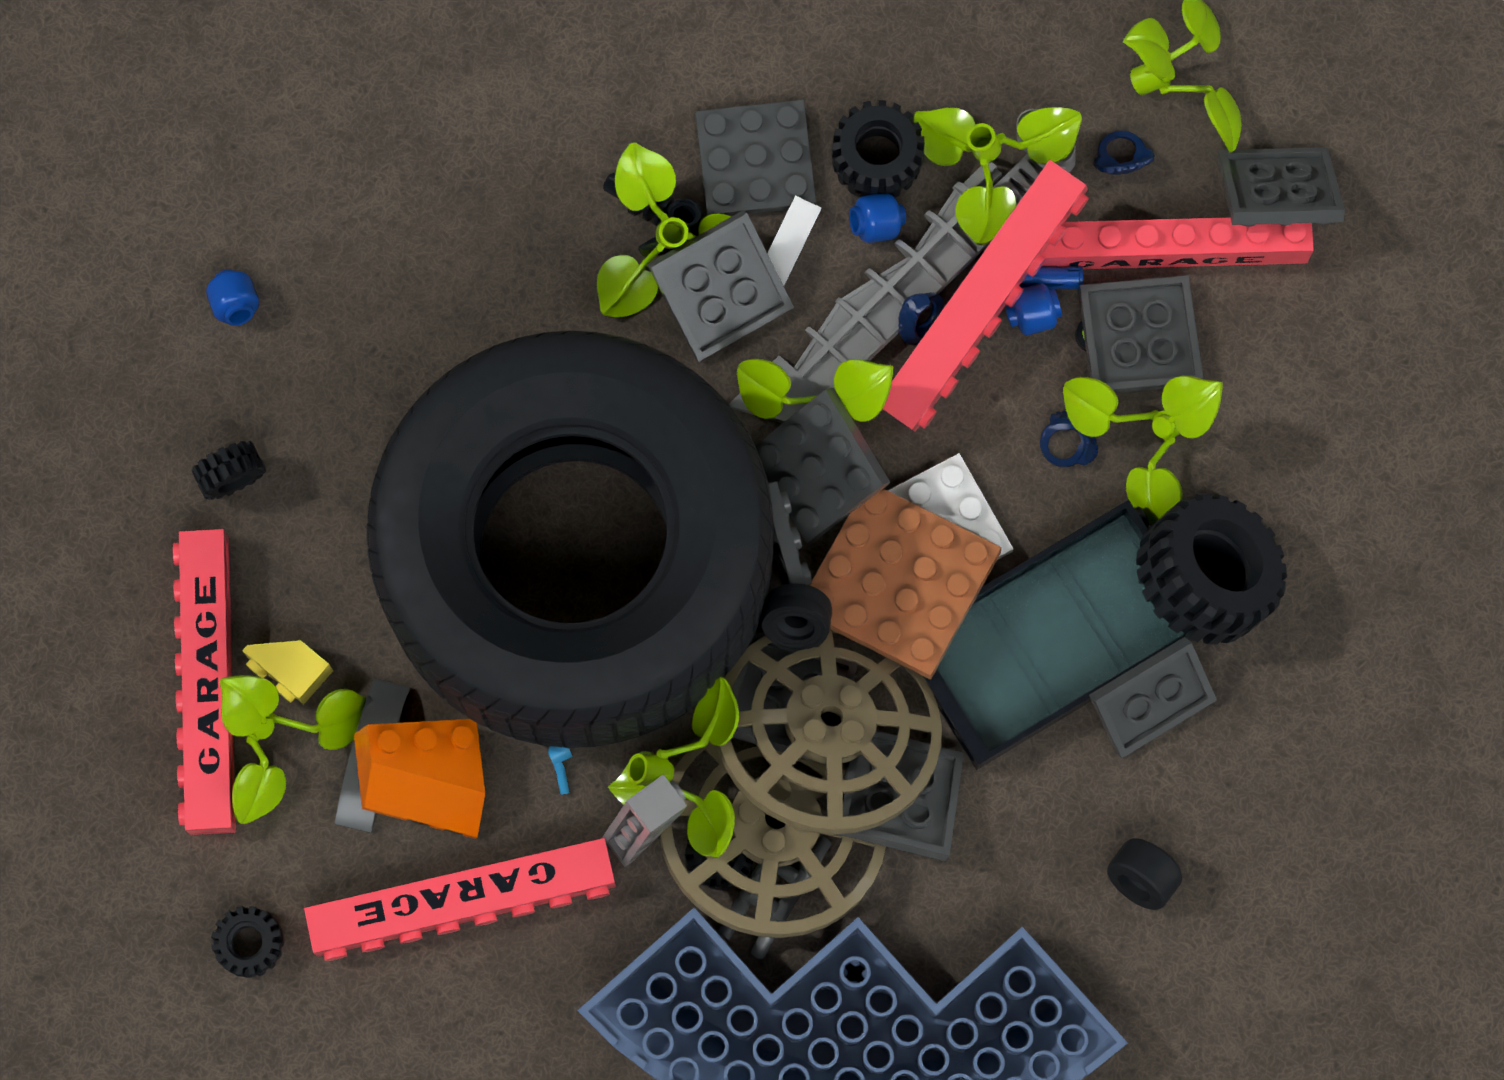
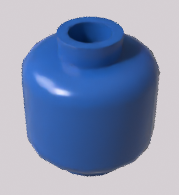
(877, 218)
(232, 297)
(1035, 310)

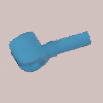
(557, 756)

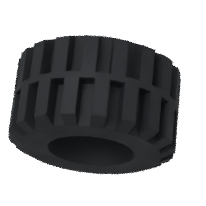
(881, 122)

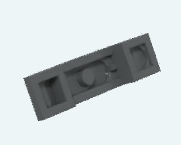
(383, 705)

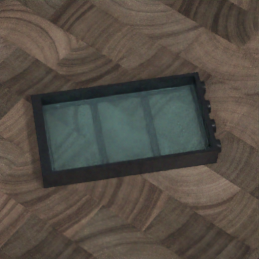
(1049, 637)

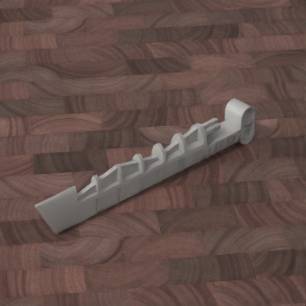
(869, 315)

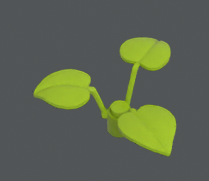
(1152, 46)
(950, 131)
(642, 181)
(858, 382)
(1188, 410)
(248, 712)
(713, 820)

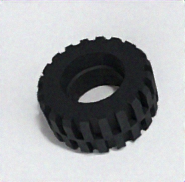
(1184, 592)

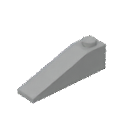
(644, 819)

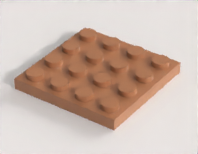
(903, 580)

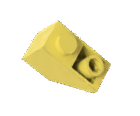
(291, 665)

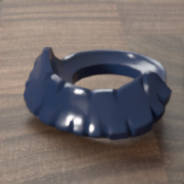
(1107, 164)
(910, 312)
(1086, 451)

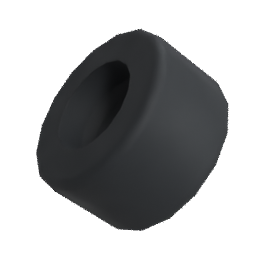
(1144, 874)

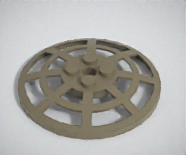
(830, 743)
(771, 849)

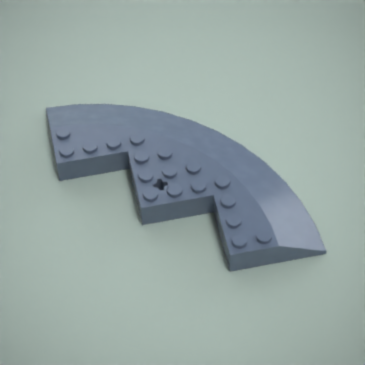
(703, 1015)

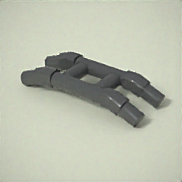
(780, 910)

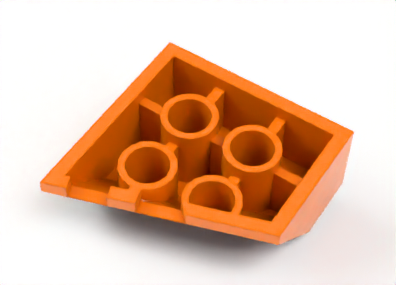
(423, 773)

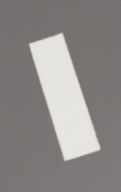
(792, 236)

